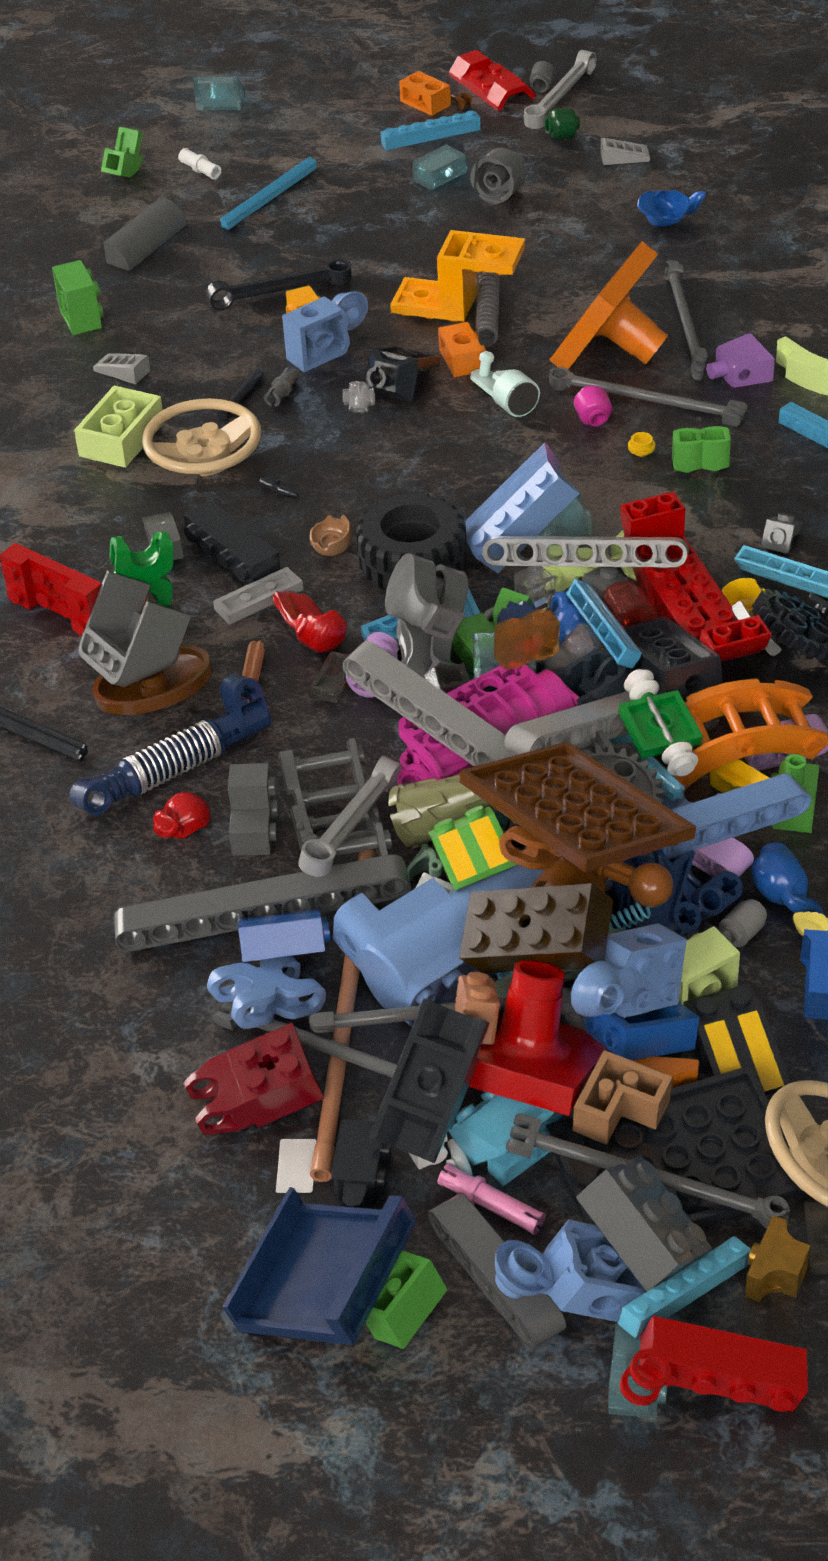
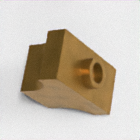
(776, 1263)

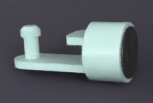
(509, 388)

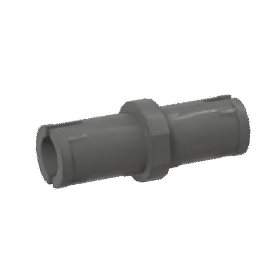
(281, 386)

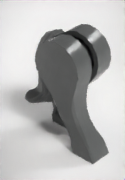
(428, 610)

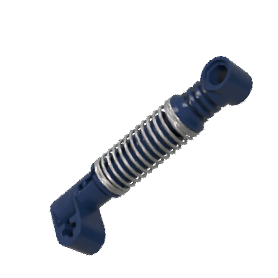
(205, 740)

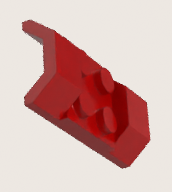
(487, 79)

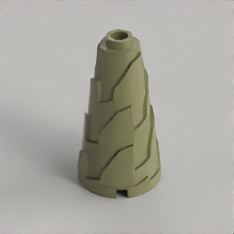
(427, 803)

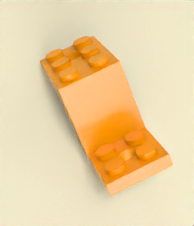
(457, 269)

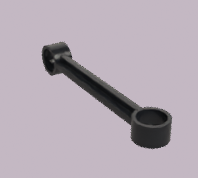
(337, 273)

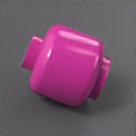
(593, 405)

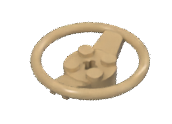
(203, 448)
(808, 1153)

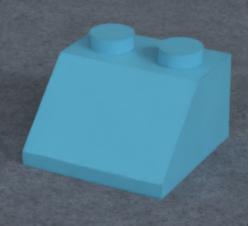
(487, 1127)

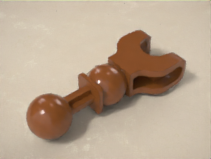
(648, 883)

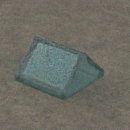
(218, 93)

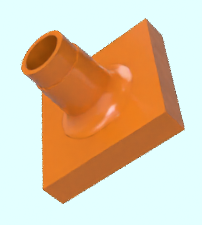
(616, 316)

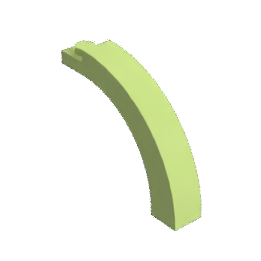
(803, 366)

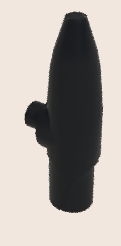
(277, 487)

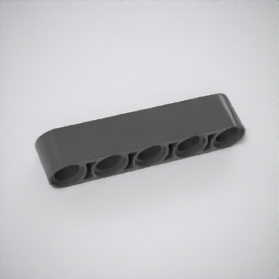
(474, 1247)

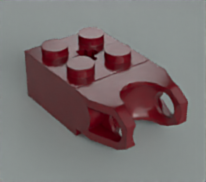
(256, 1082)

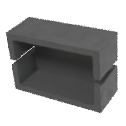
(643, 1221)

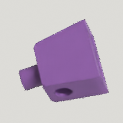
(742, 362)

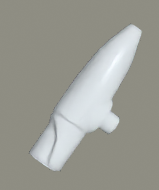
(458, 1157)

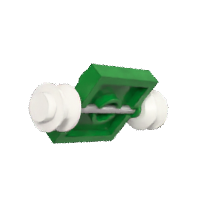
(660, 723)

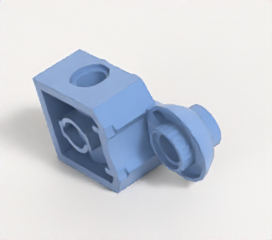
(320, 329)
(636, 976)
(575, 1270)

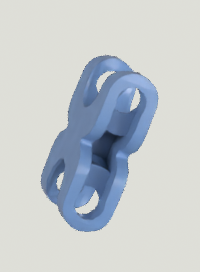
(266, 991)

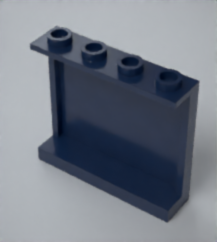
(319, 1269)

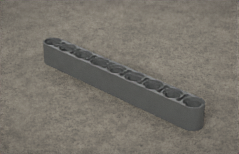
(220, 908)

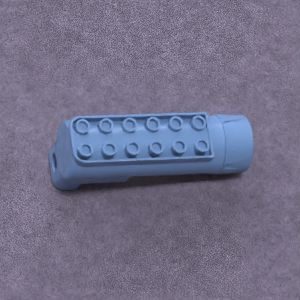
(417, 940)

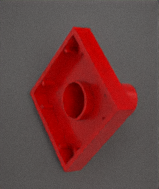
(533, 1052)

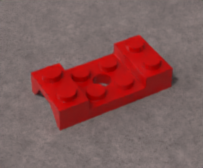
(42, 581)

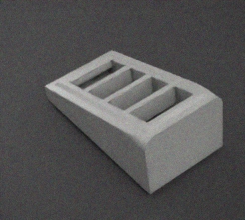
(622, 152)
(124, 366)

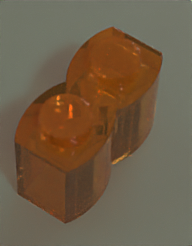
(526, 639)

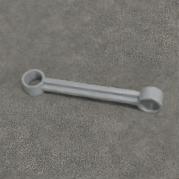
(535, 114)
(382, 779)

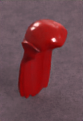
(312, 627)

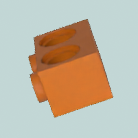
(425, 93)

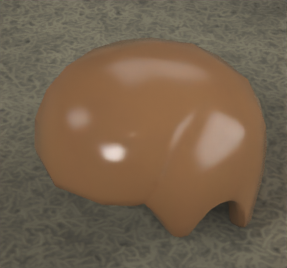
(331, 536)

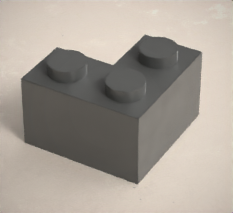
(252, 809)

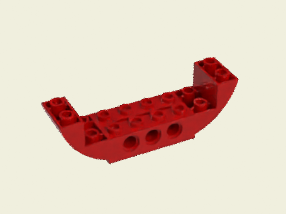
(688, 591)

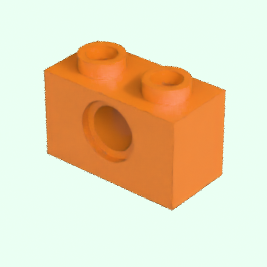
(460, 348)

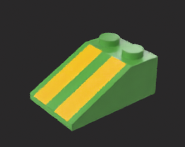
(470, 847)

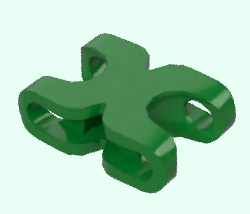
(147, 565)

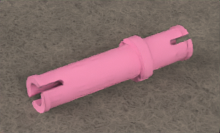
(491, 1198)

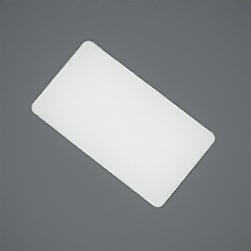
(295, 1165)

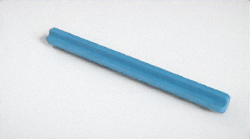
(268, 193)

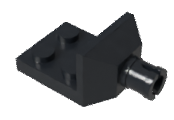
(395, 370)

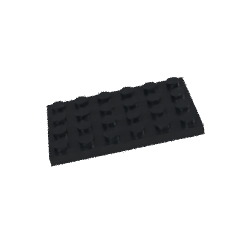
(706, 1134)

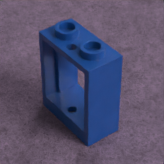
(646, 1034)

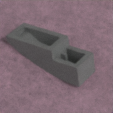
(160, 523)

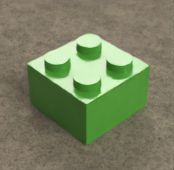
(78, 297)

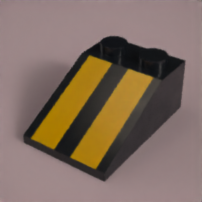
(735, 1035)

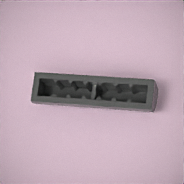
(144, 234)

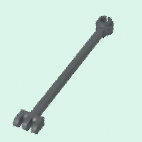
(699, 355)
(732, 414)
(224, 1019)
(327, 1021)
(526, 1136)

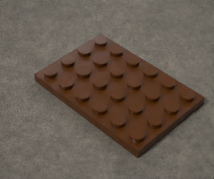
(577, 806)

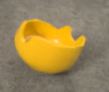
(742, 590)

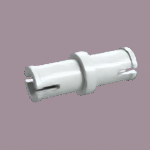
(199, 163)

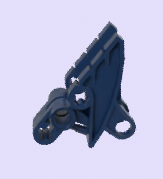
(690, 898)

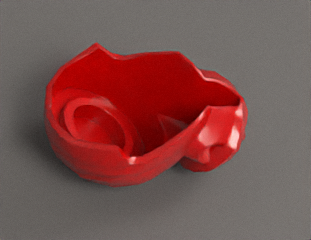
(181, 816)

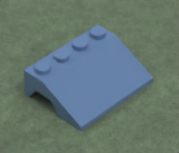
(521, 505)

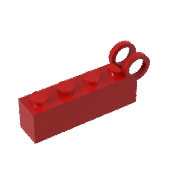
(717, 1365)

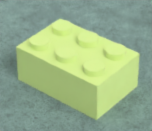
(116, 426)

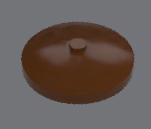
(158, 690)

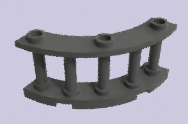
(306, 826)

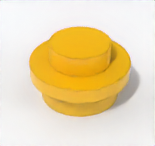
(641, 444)

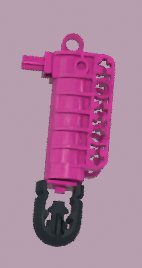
(512, 703)

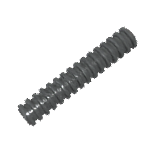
(487, 307)

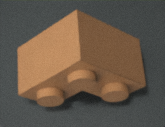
(617, 1090)

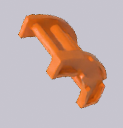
(746, 696)

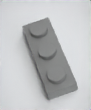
(256, 595)

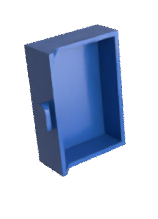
(815, 959)

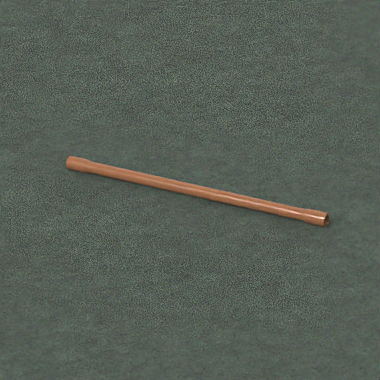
(324, 1149)

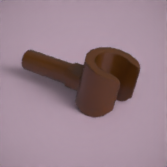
(462, 100)

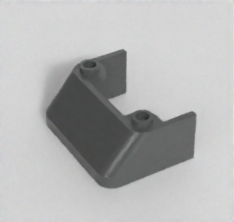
(130, 643)

